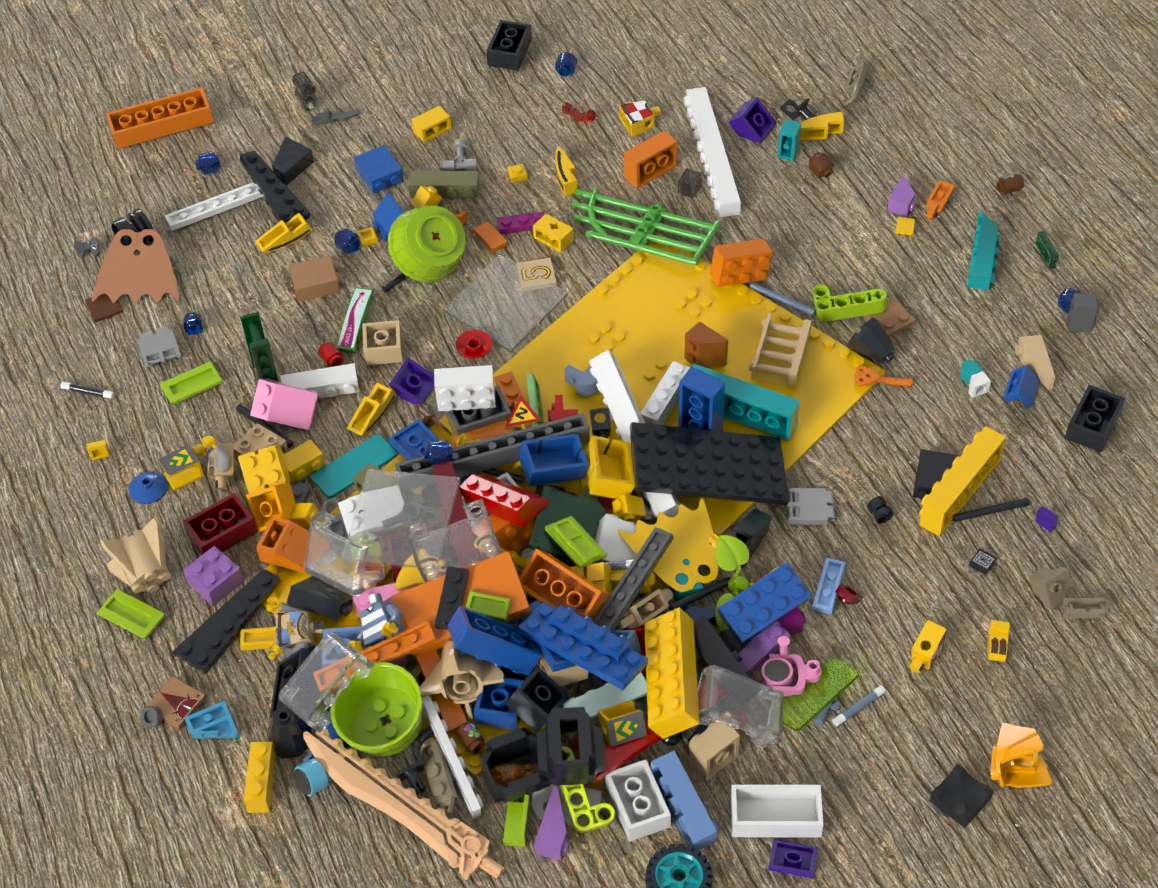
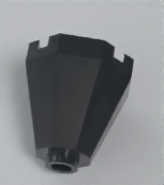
(873, 342)
(287, 733)

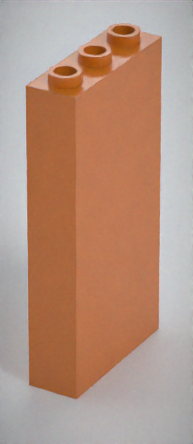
(491, 577)

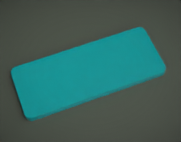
(340, 473)

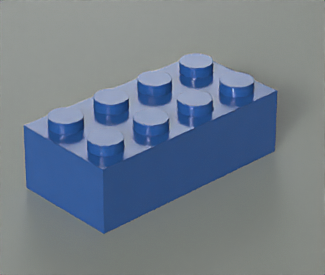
(701, 401)
(763, 603)
(492, 641)

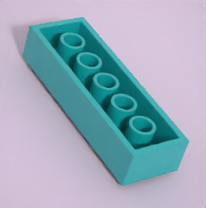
(757, 406)

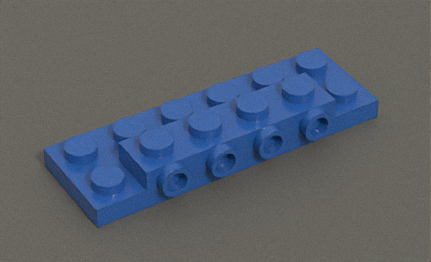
(584, 643)

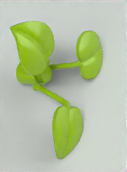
(729, 556)

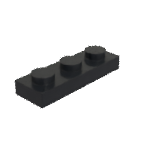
(451, 596)

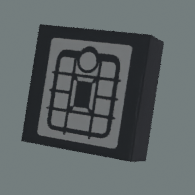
(983, 561)

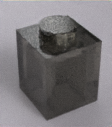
(689, 183)

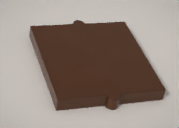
(103, 307)

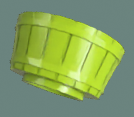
(417, 252)
(366, 700)

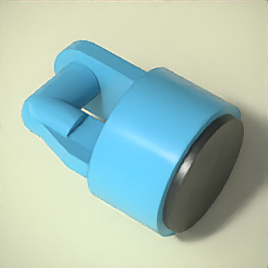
(311, 777)

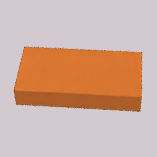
(490, 237)

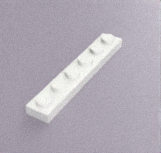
(213, 206)
(455, 763)

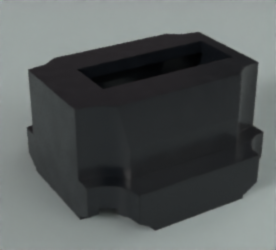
(512, 747)
(590, 748)

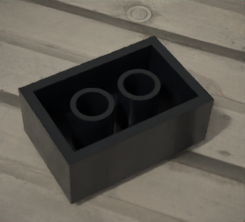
(509, 45)
(1094, 418)

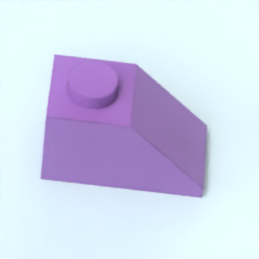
(902, 199)

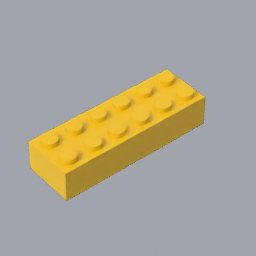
(961, 480)
(671, 673)

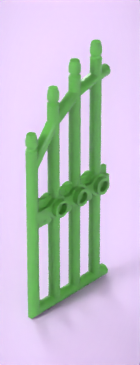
(645, 227)

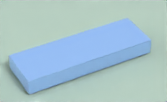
(829, 582)

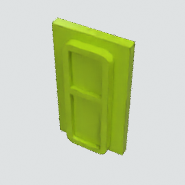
(191, 383)
(575, 541)
(131, 614)

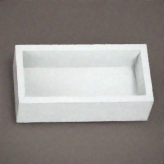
(776, 811)

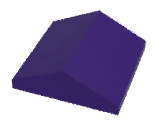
(412, 382)
(793, 858)

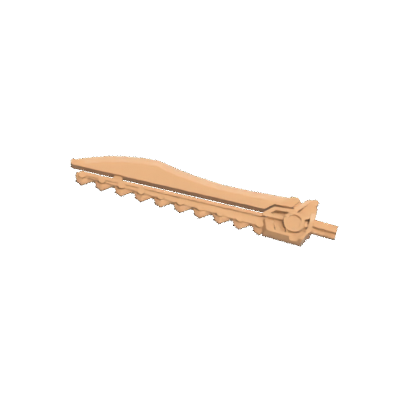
(461, 839)

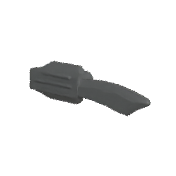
(327, 116)

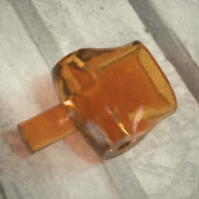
(509, 772)

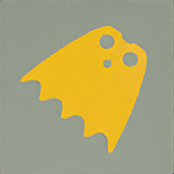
(690, 542)

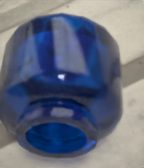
(566, 64)
(208, 163)
(347, 241)
(438, 451)

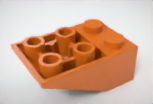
(283, 544)

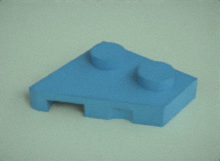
(212, 723)

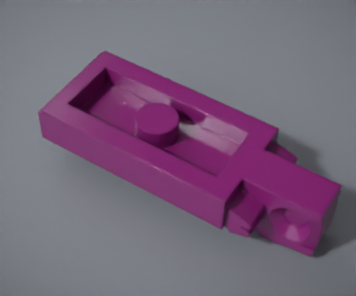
(518, 222)

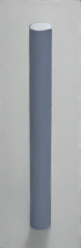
(783, 299)

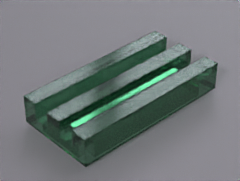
(1046, 249)

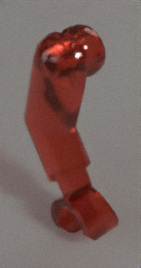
(578, 116)

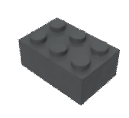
(472, 419)

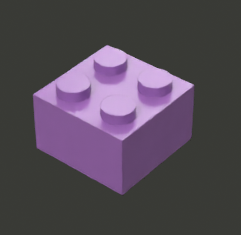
(213, 575)

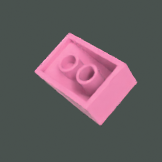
(284, 404)

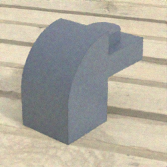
(583, 381)

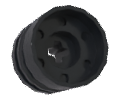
(137, 222)

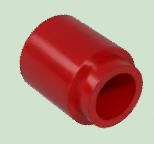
(330, 354)

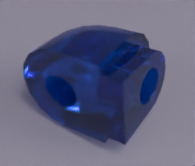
(1065, 298)
(192, 323)

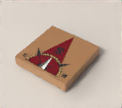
(177, 701)

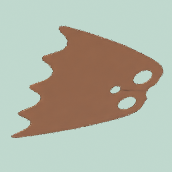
(136, 275)

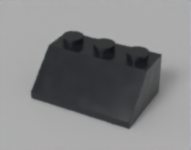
(285, 670)

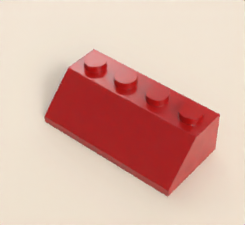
(503, 499)

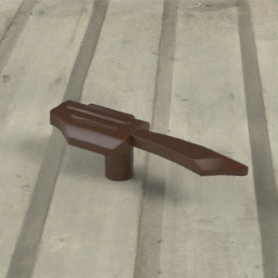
(429, 416)

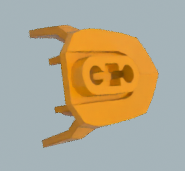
(1017, 760)

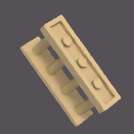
(795, 359)

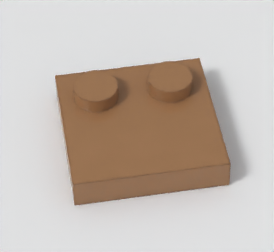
(894, 319)

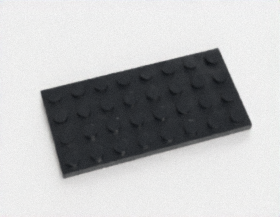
(708, 463)

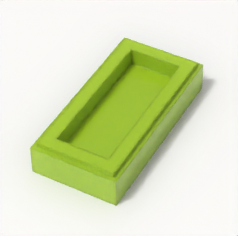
(489, 605)

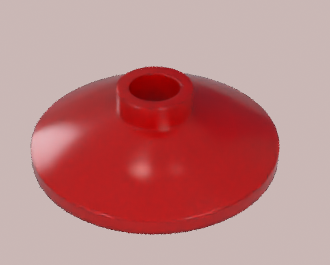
(473, 344)

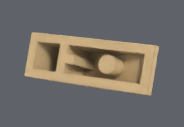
(1035, 356)

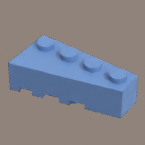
(683, 802)

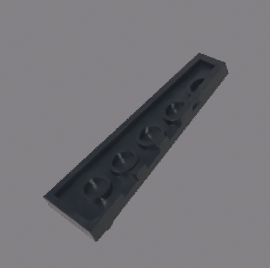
(277, 194)
(218, 631)

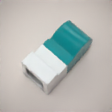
(975, 378)

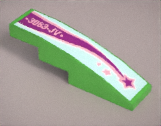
(354, 318)

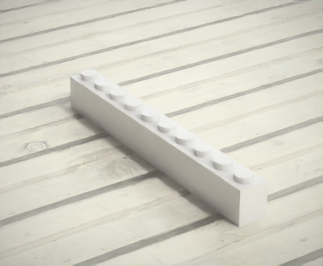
(712, 152)
(623, 412)

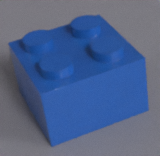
(491, 706)

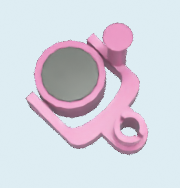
(778, 671)

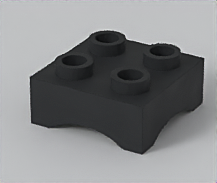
(961, 796)

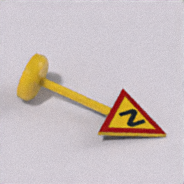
(521, 416)

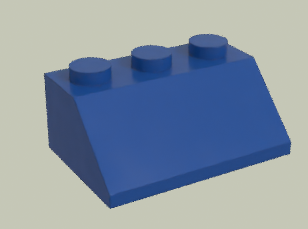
(385, 215)

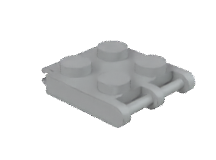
(158, 346)
(811, 506)

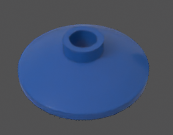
(148, 487)

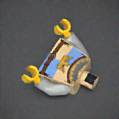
(218, 459)
(293, 629)

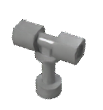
(460, 160)

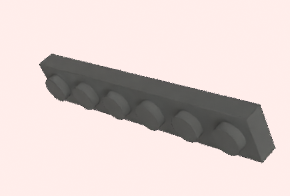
(634, 579)

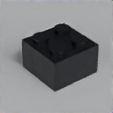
(536, 698)

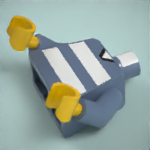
(378, 623)

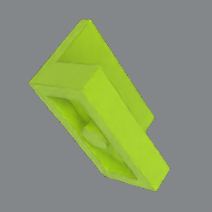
(517, 823)

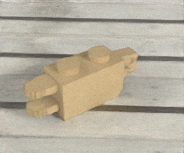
(645, 608)

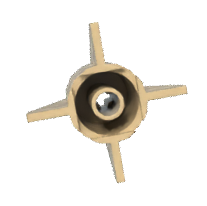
(139, 558)
(460, 677)

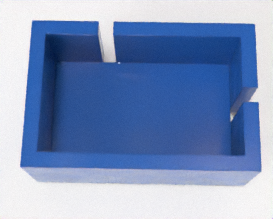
(554, 460)

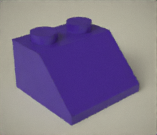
(752, 121)

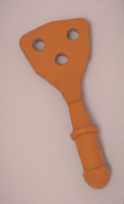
(875, 377)

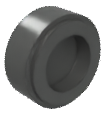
(151, 716)

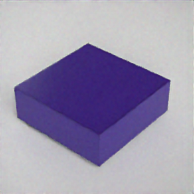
(1046, 519)

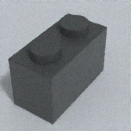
(1082, 312)

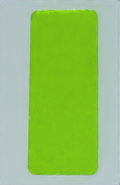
(802, 708)

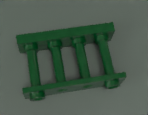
(258, 347)

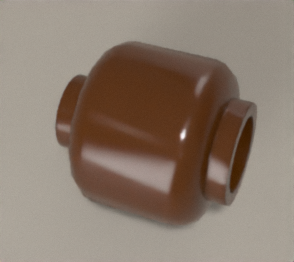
(821, 165)

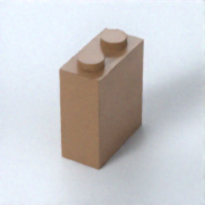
(315, 278)

